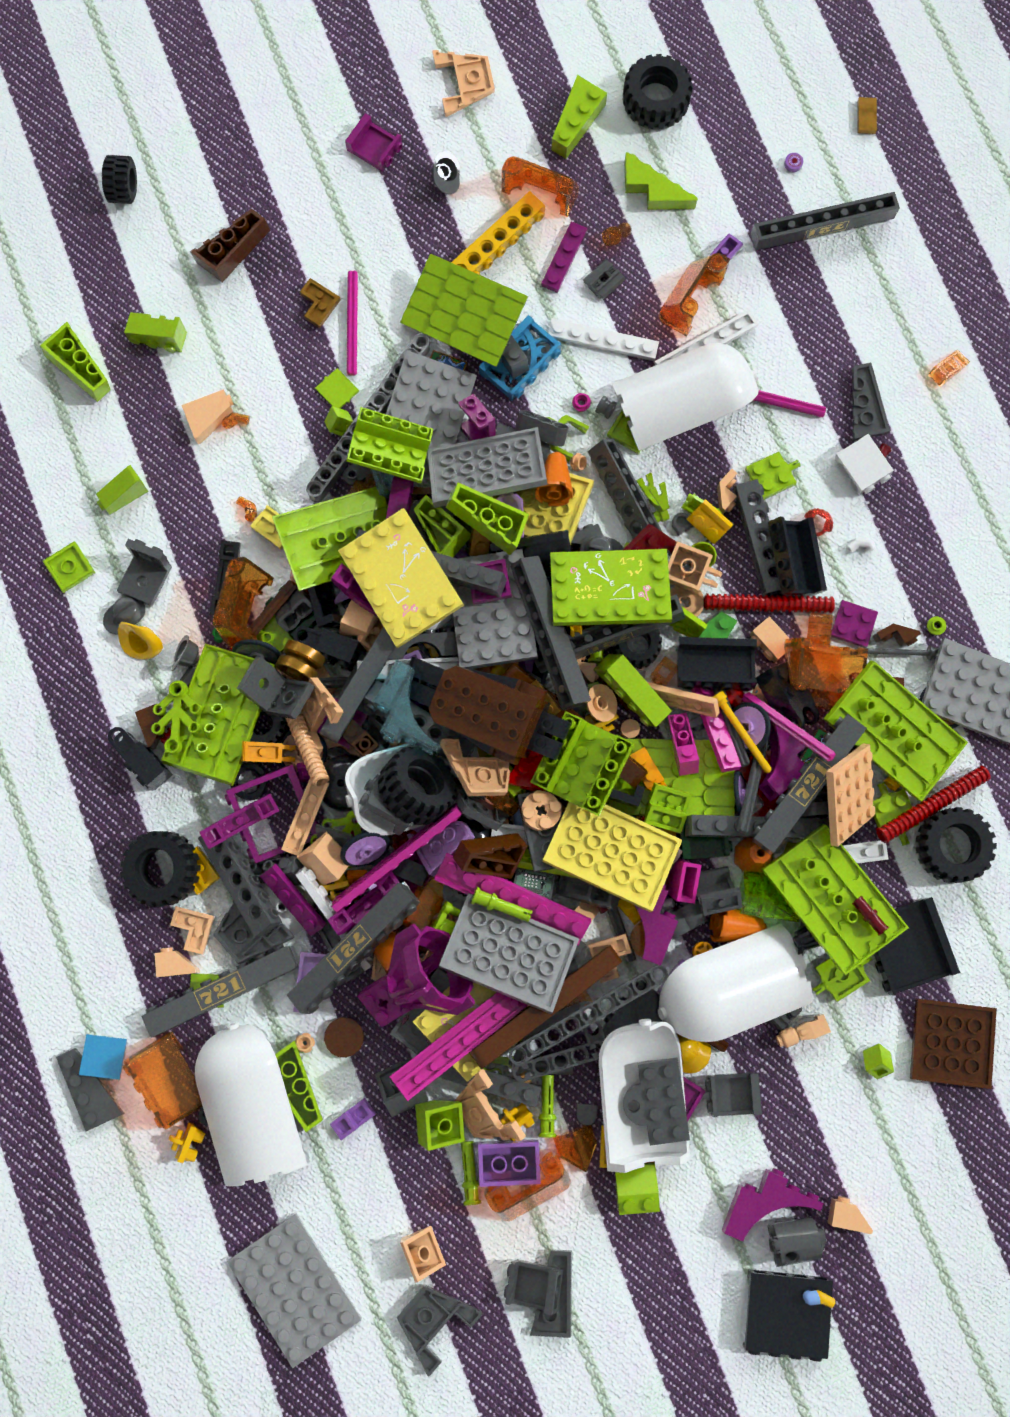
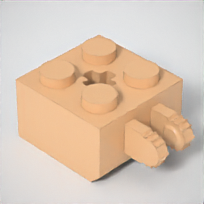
(699, 566)

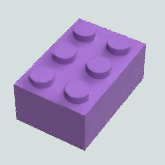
(509, 1163)

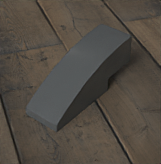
(586, 893)

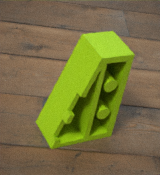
(156, 332)
(442, 529)

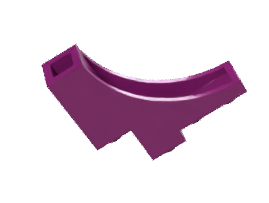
(783, 762)
(658, 930)
(773, 1194)

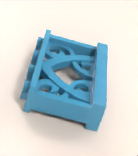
(522, 333)

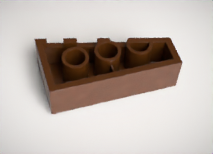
(231, 245)

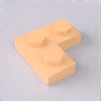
(198, 926)
(619, 943)

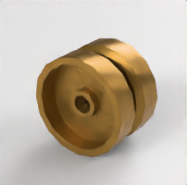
(300, 661)

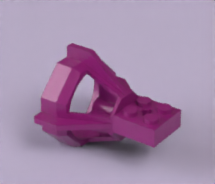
(407, 982)

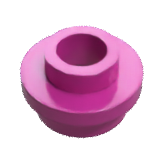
(581, 397)

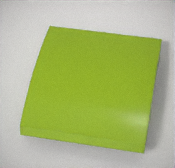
(667, 808)

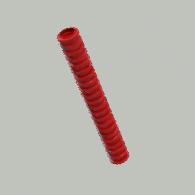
(769, 603)
(933, 804)

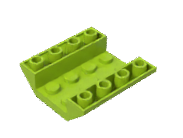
(389, 445)
(586, 765)

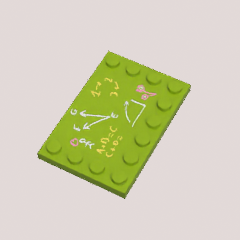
(610, 587)

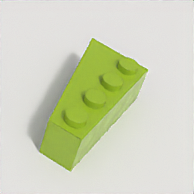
(579, 113)
(71, 357)
(488, 516)
(633, 689)
(298, 1087)

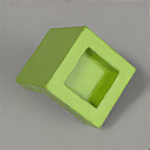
(338, 420)
(878, 1061)

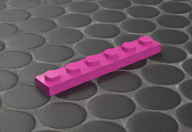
(719, 737)

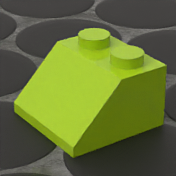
(439, 1123)
(637, 1190)

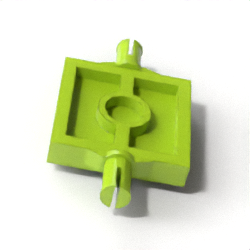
(773, 474)
(889, 806)
(836, 982)

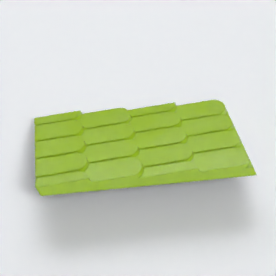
(464, 309)
(319, 530)
(225, 719)
(902, 731)
(710, 788)
(820, 889)

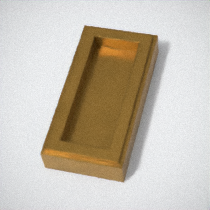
(867, 115)

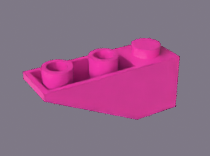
(683, 744)

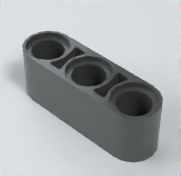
(549, 430)

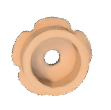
(578, 462)
(305, 1037)

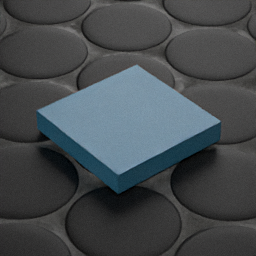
(103, 1057)

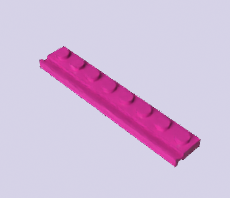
(392, 861)
(542, 909)
(455, 1044)

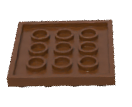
(953, 1043)

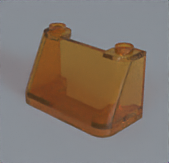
(520, 171)
(680, 307)
(240, 586)
(822, 665)

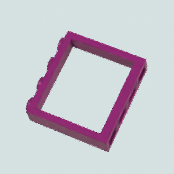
(246, 834)

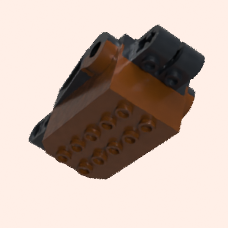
(490, 710)

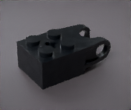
(332, 646)
(784, 698)
(139, 759)

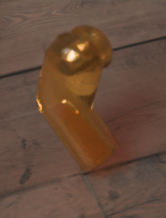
(235, 418)
(250, 508)

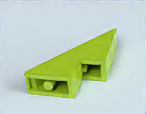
(660, 191)

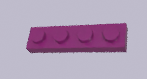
(564, 257)
(293, 899)

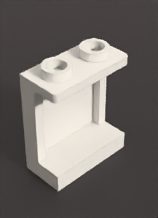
(865, 464)

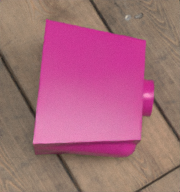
(684, 881)

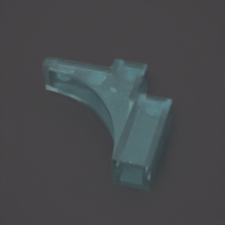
(395, 698)

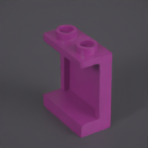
(373, 143)
(480, 422)

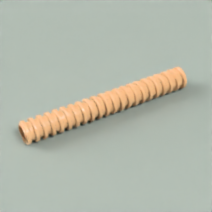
(308, 750)

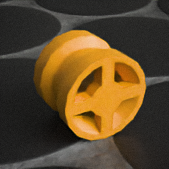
(696, 948)

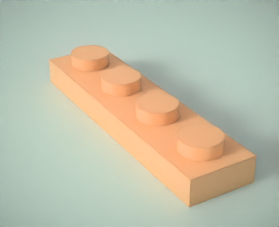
(687, 700)
(304, 818)

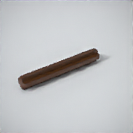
(272, 608)

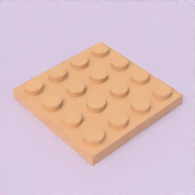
(850, 794)

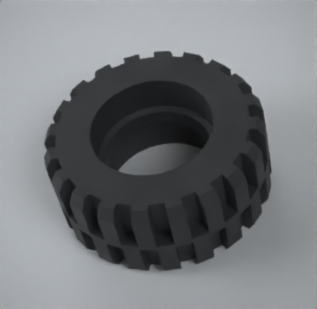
(661, 71)
(405, 798)
(978, 834)
(136, 864)

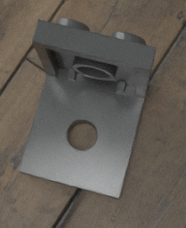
(148, 564)
(278, 695)

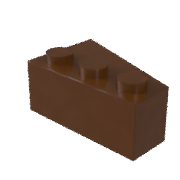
(491, 855)

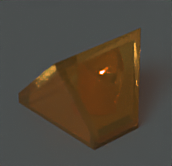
(577, 1146)

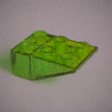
(762, 898)

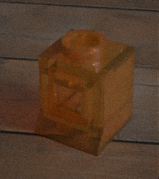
(659, 679)

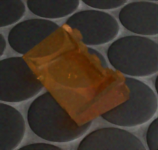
(164, 1081)
(554, 1183)

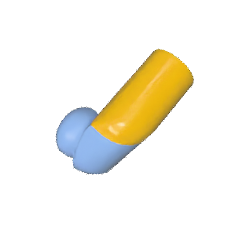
(817, 1297)

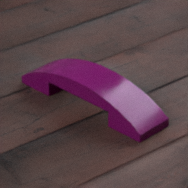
(348, 585)
(239, 821)
(345, 920)

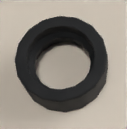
(262, 788)

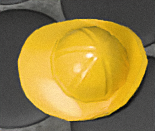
(139, 641)
(694, 1054)

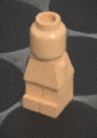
(803, 1031)

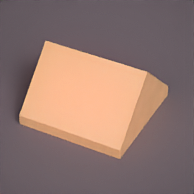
(356, 621)
(324, 859)
(422, 1253)

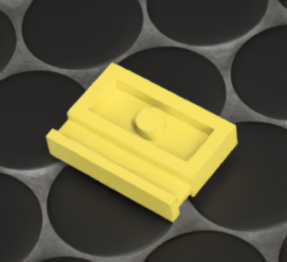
(265, 526)

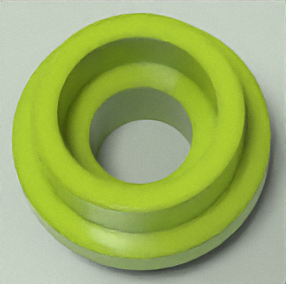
(932, 629)

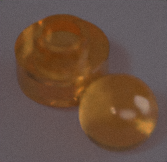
(615, 233)

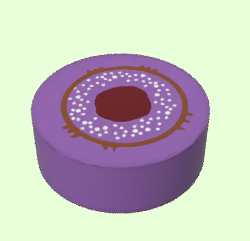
(793, 162)

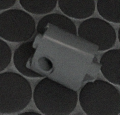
(796, 1241)

